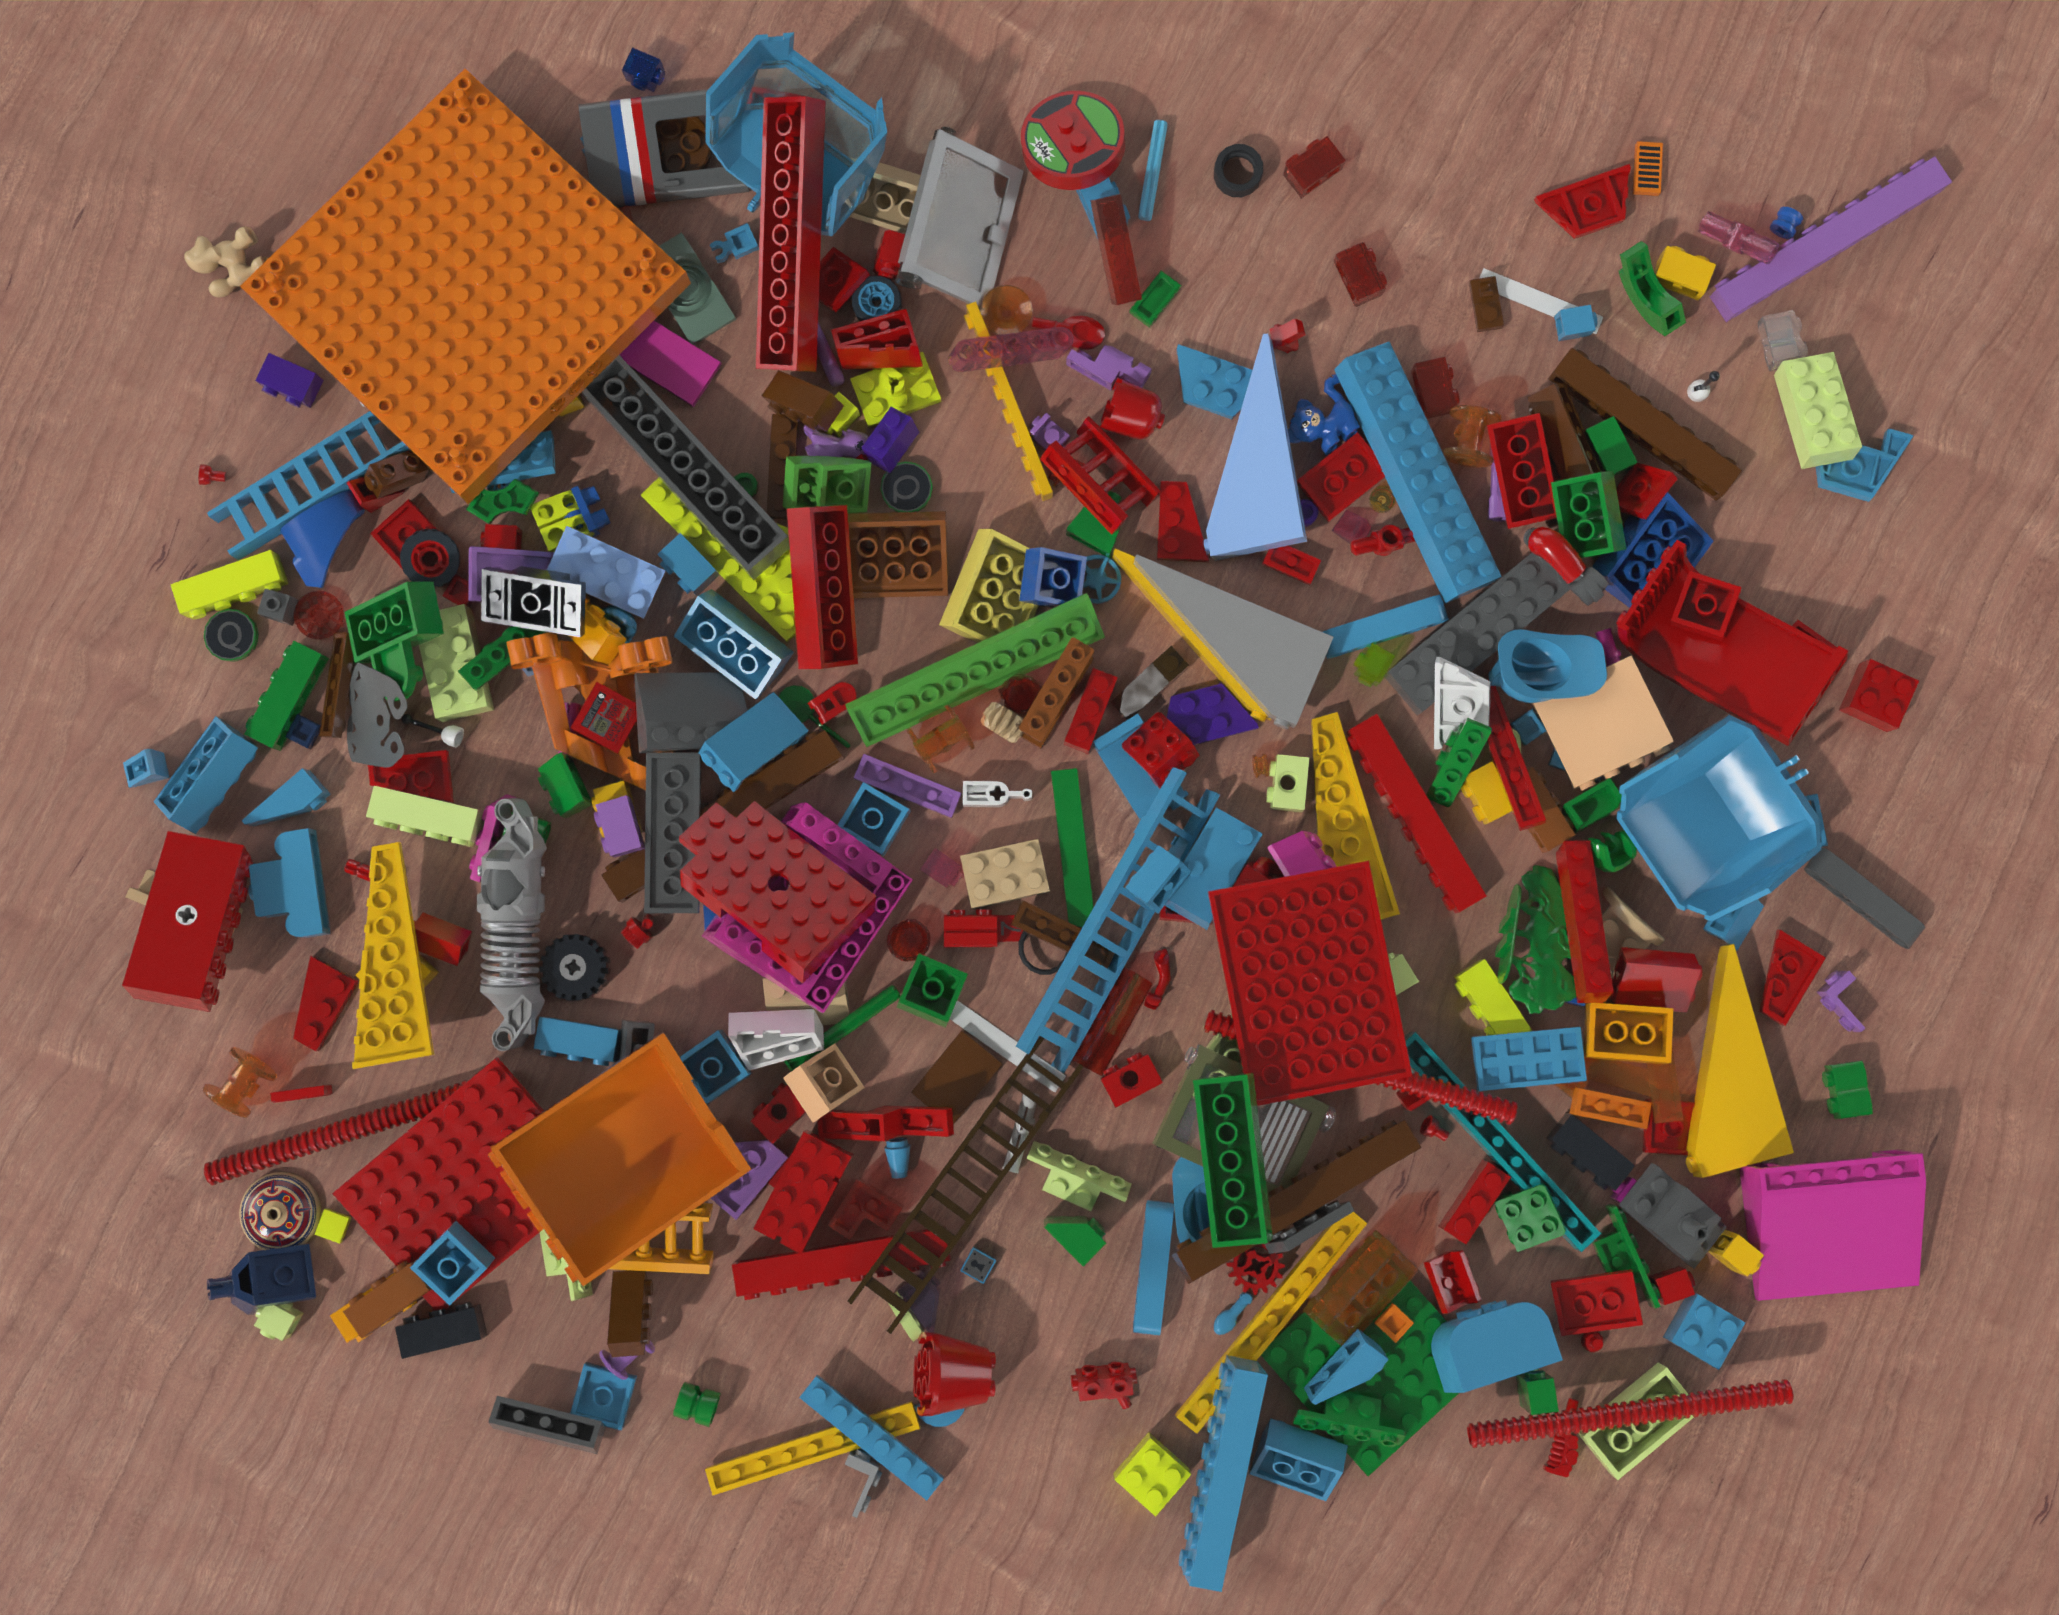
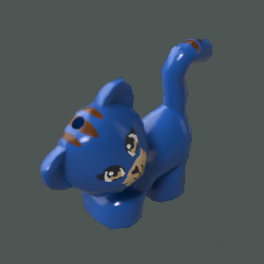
(1310, 423)

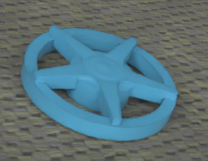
(1097, 578)

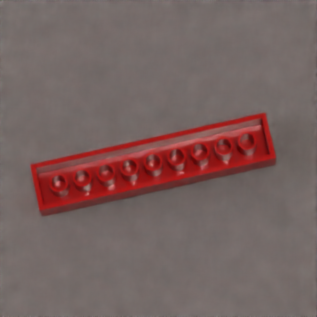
(790, 233)

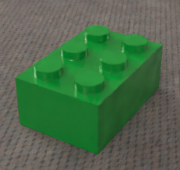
(1589, 513)

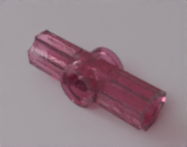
(1738, 237)

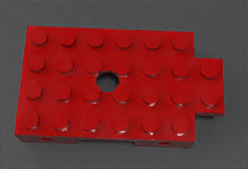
(733, 874)

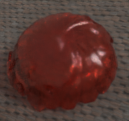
(908, 940)

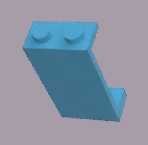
(752, 741)
(1127, 773)

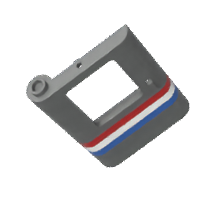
(626, 155)

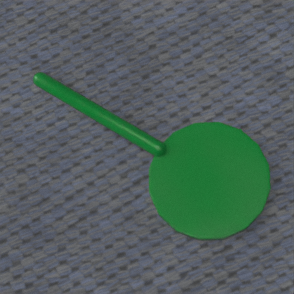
(796, 700)

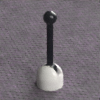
(1702, 387)
(450, 735)

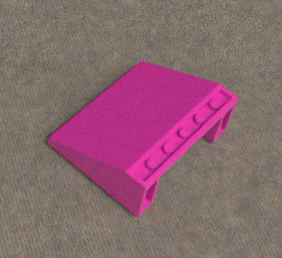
(860, 863)
(1836, 1224)

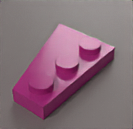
(487, 837)

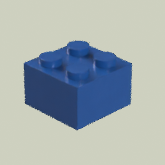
(1051, 577)

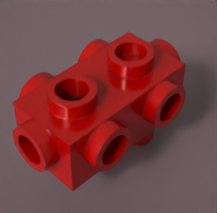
(1104, 1382)

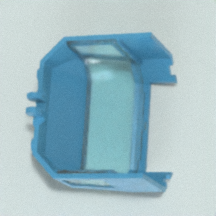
(772, 68)

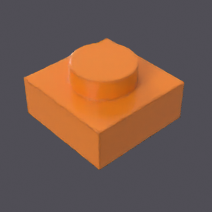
(1394, 1322)

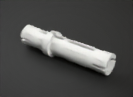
(1025, 1102)

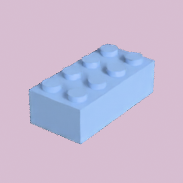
(607, 571)

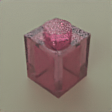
(942, 869)

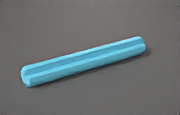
(1152, 170)

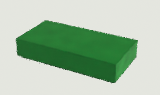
(1155, 299)

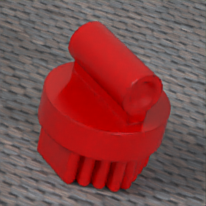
(637, 932)

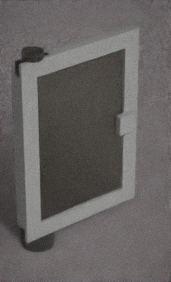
(958, 219)

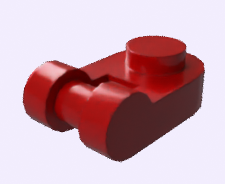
(839, 695)

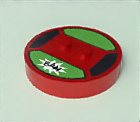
(1073, 140)

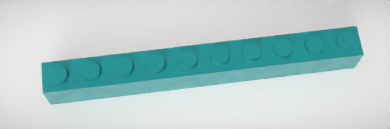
(1502, 1146)

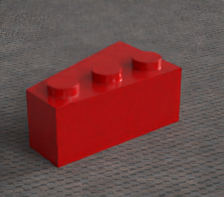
(878, 343)

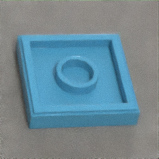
(603, 1396)

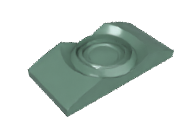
(700, 307)

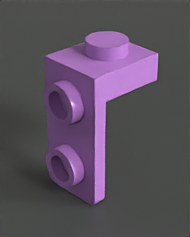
(1835, 984)

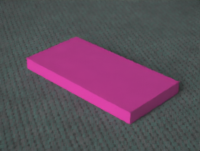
(671, 362)

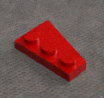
(1788, 977)

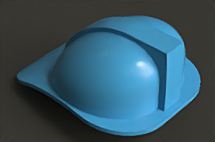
(1548, 666)
(1189, 1200)

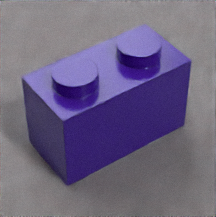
(289, 380)
(890, 439)

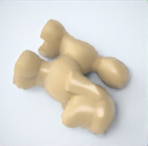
(231, 254)

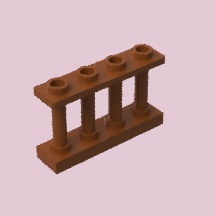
(1056, 692)

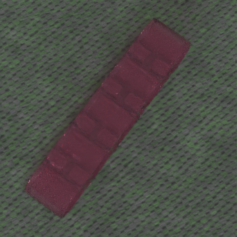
(1002, 356)

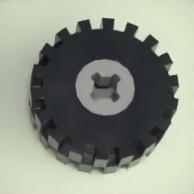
(588, 970)

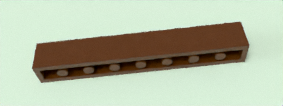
(1645, 424)

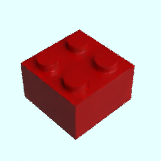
(1706, 606)
(1879, 695)

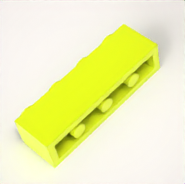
(229, 584)
(1490, 1000)

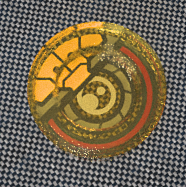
(1382, 499)

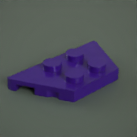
(1209, 714)

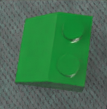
(564, 786)
(932, 990)

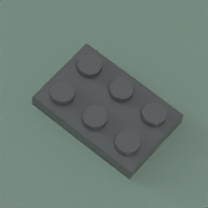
(1309, 1226)

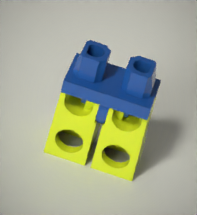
(569, 510)

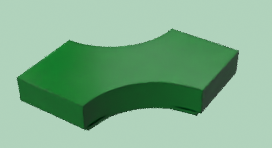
(513, 498)

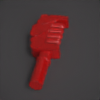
(1564, 1449)

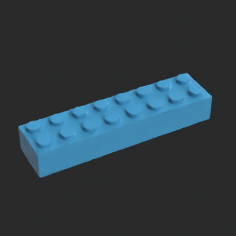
(1223, 1473)

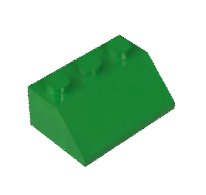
(1077, 1235)

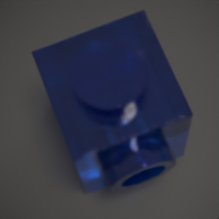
(643, 70)

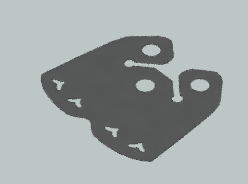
(368, 705)

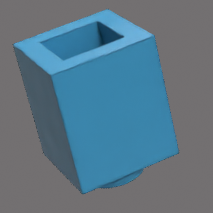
(1575, 322)

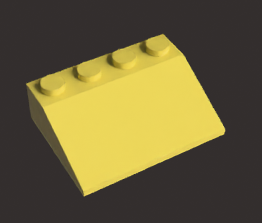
(988, 589)

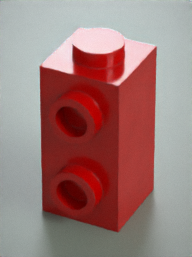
(441, 939)

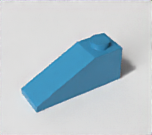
(296, 796)
(1350, 1366)

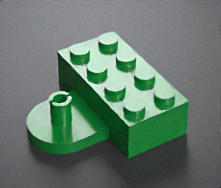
(392, 625)

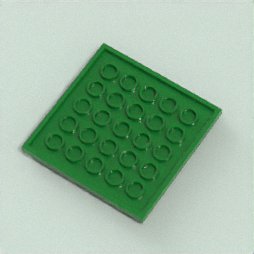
(1406, 1384)

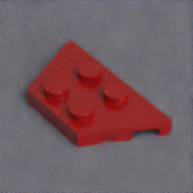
(1589, 203)

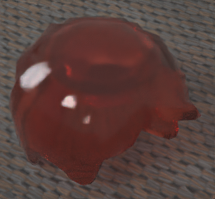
(1019, 693)

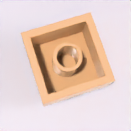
(823, 1082)

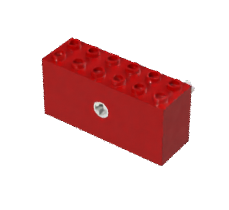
(189, 922)

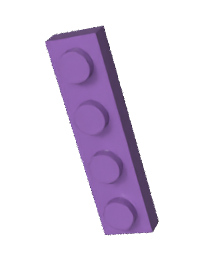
(907, 785)

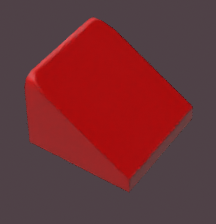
(1410, 1102)

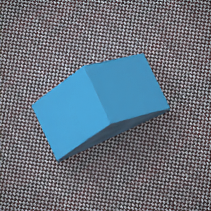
(146, 768)

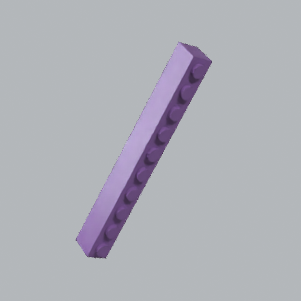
(1831, 238)

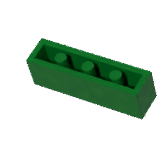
(286, 695)

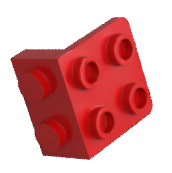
(1159, 747)

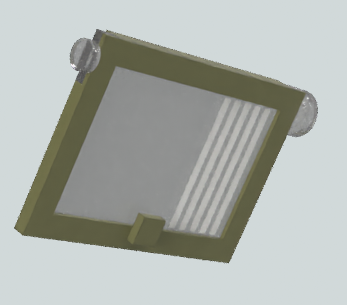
(1285, 1126)

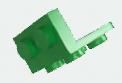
(1530, 1217)

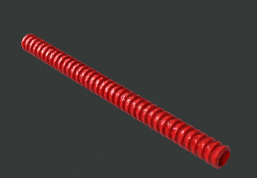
(1415, 1084)
(325, 1137)
(1630, 1413)

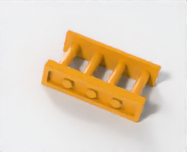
(671, 1258)

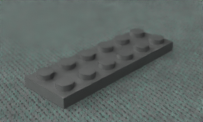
(671, 808)

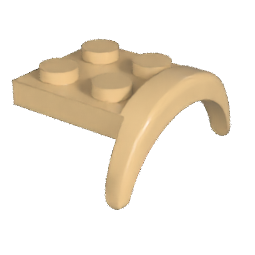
(1625, 928)

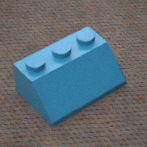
(1299, 1459)

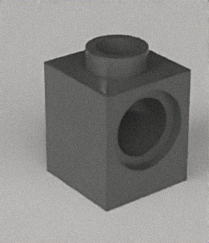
(277, 607)

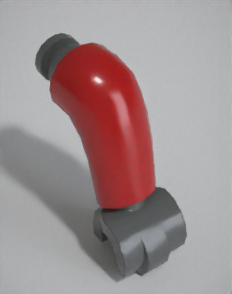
(1559, 553)

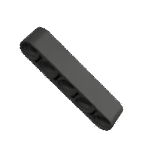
(1864, 898)

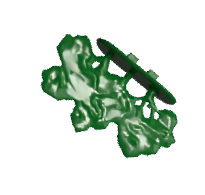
(1547, 941)

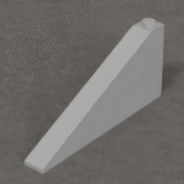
(1261, 649)

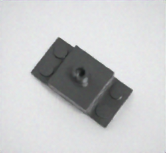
(1673, 1215)

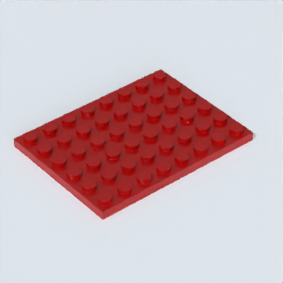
(1310, 983)
(445, 1176)

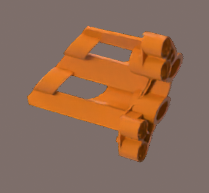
(564, 665)

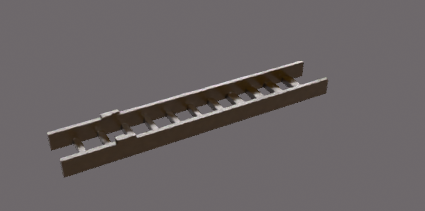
(940, 1231)

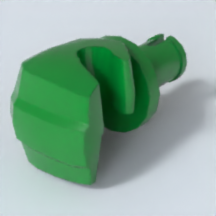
(1615, 853)

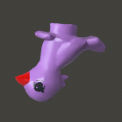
(829, 445)

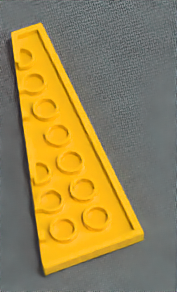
(1342, 810)
(392, 998)

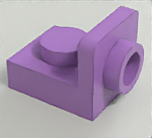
(1045, 432)

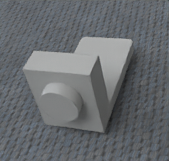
(864, 1463)

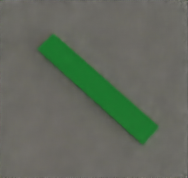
(1072, 845)

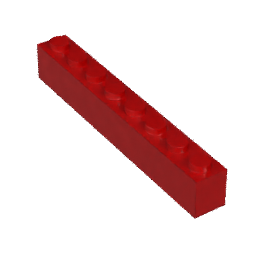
(1416, 814)
(827, 1264)

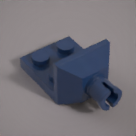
(267, 1279)

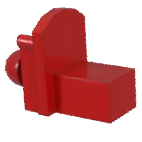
(1286, 336)

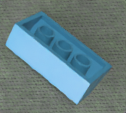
(733, 643)
(205, 775)

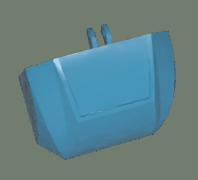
(1720, 819)

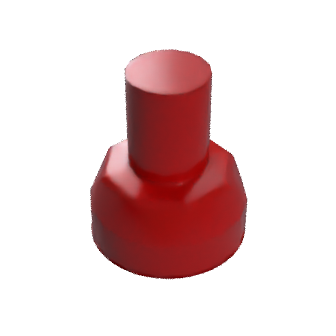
(207, 475)
(1431, 1127)
(1592, 1341)

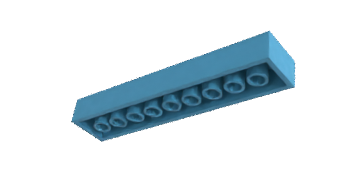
(1417, 472)

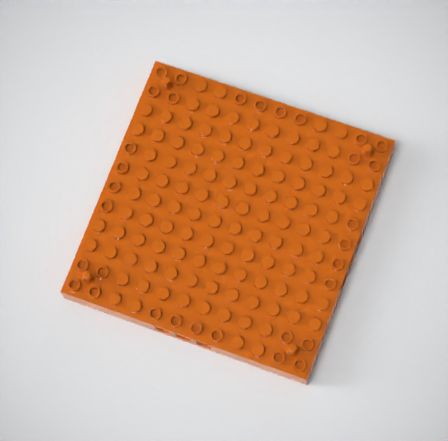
(466, 285)

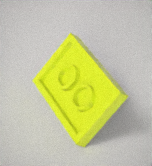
(901, 388)

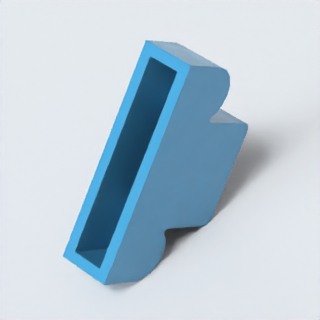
(292, 885)

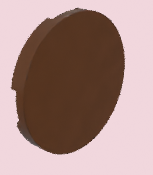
(683, 144)

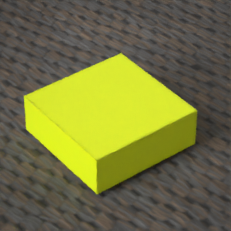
(333, 1225)

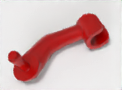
(1163, 966)

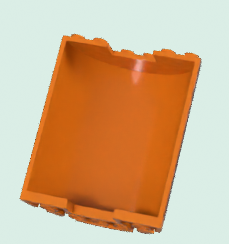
(618, 1160)

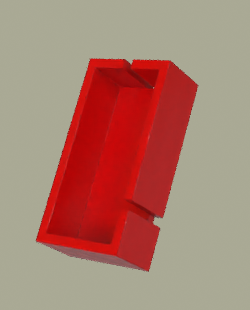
(803, 1191)

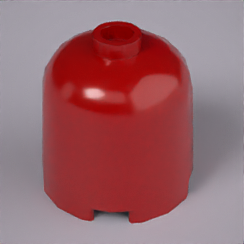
(1132, 411)

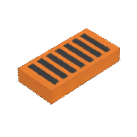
(1647, 168)

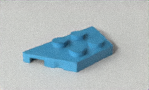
(1212, 382)

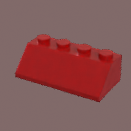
(1523, 470)

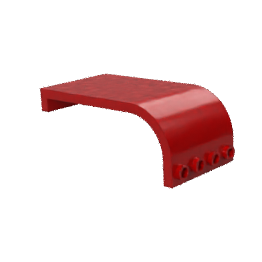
(1757, 674)

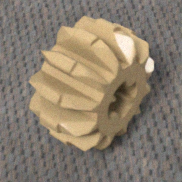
(1002, 722)

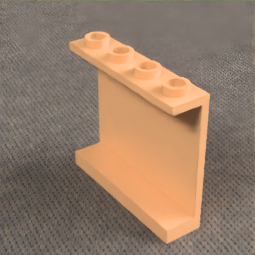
(1606, 728)

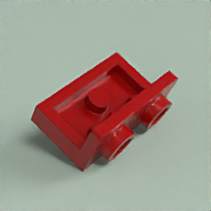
(1452, 1280)

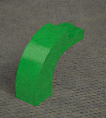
(1646, 293)

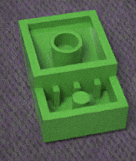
(826, 482)

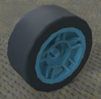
(874, 289)

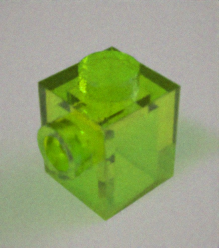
(1372, 665)

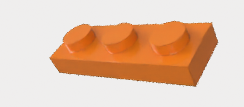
(1610, 1108)

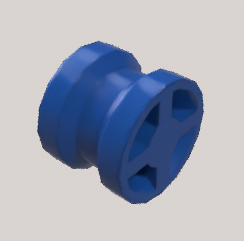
(1786, 222)

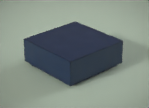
(303, 731)

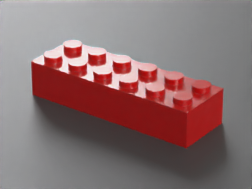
(822, 587)

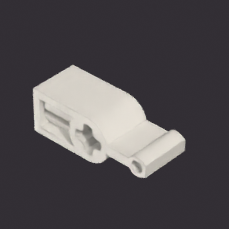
(971, 788)

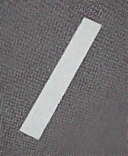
(1530, 296)
(1000, 1042)

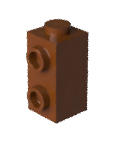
(395, 473)

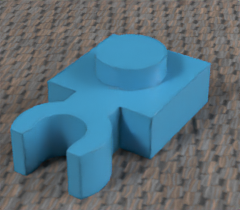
(739, 242)

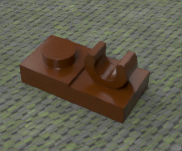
(1486, 304)

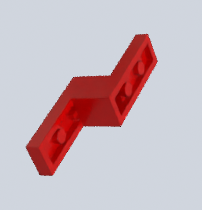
(886, 1123)

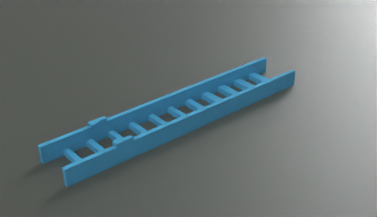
(299, 465)
(1135, 929)

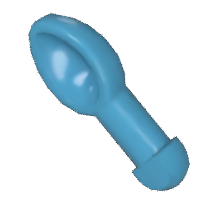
(1228, 1318)

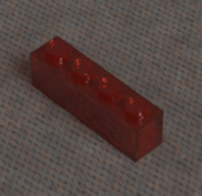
(1116, 249)

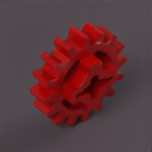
(1261, 1281)

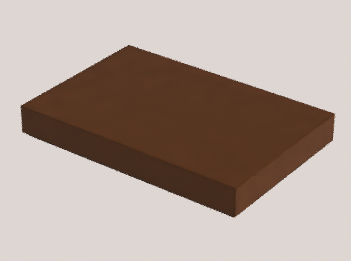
(957, 1076)

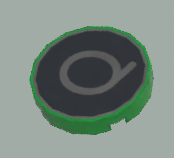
(906, 488)
(231, 635)

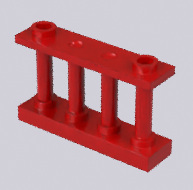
(1086, 489)

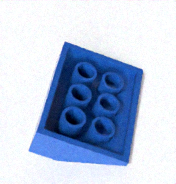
(1645, 544)

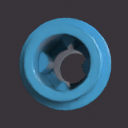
(898, 1154)

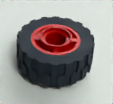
(434, 541)

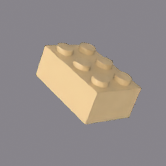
(1005, 874)

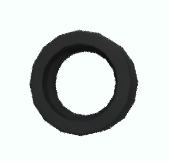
(1243, 151)

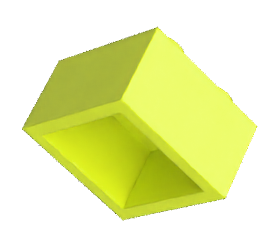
(1152, 1474)

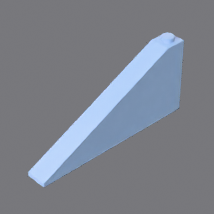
(1258, 489)

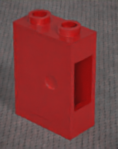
(1655, 978)

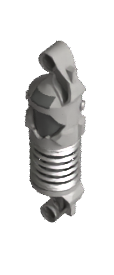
(509, 911)

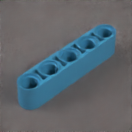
(1386, 626)
(1153, 1267)

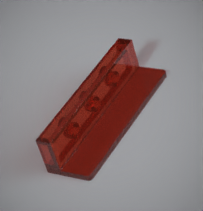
(1112, 1021)

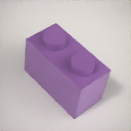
(619, 826)

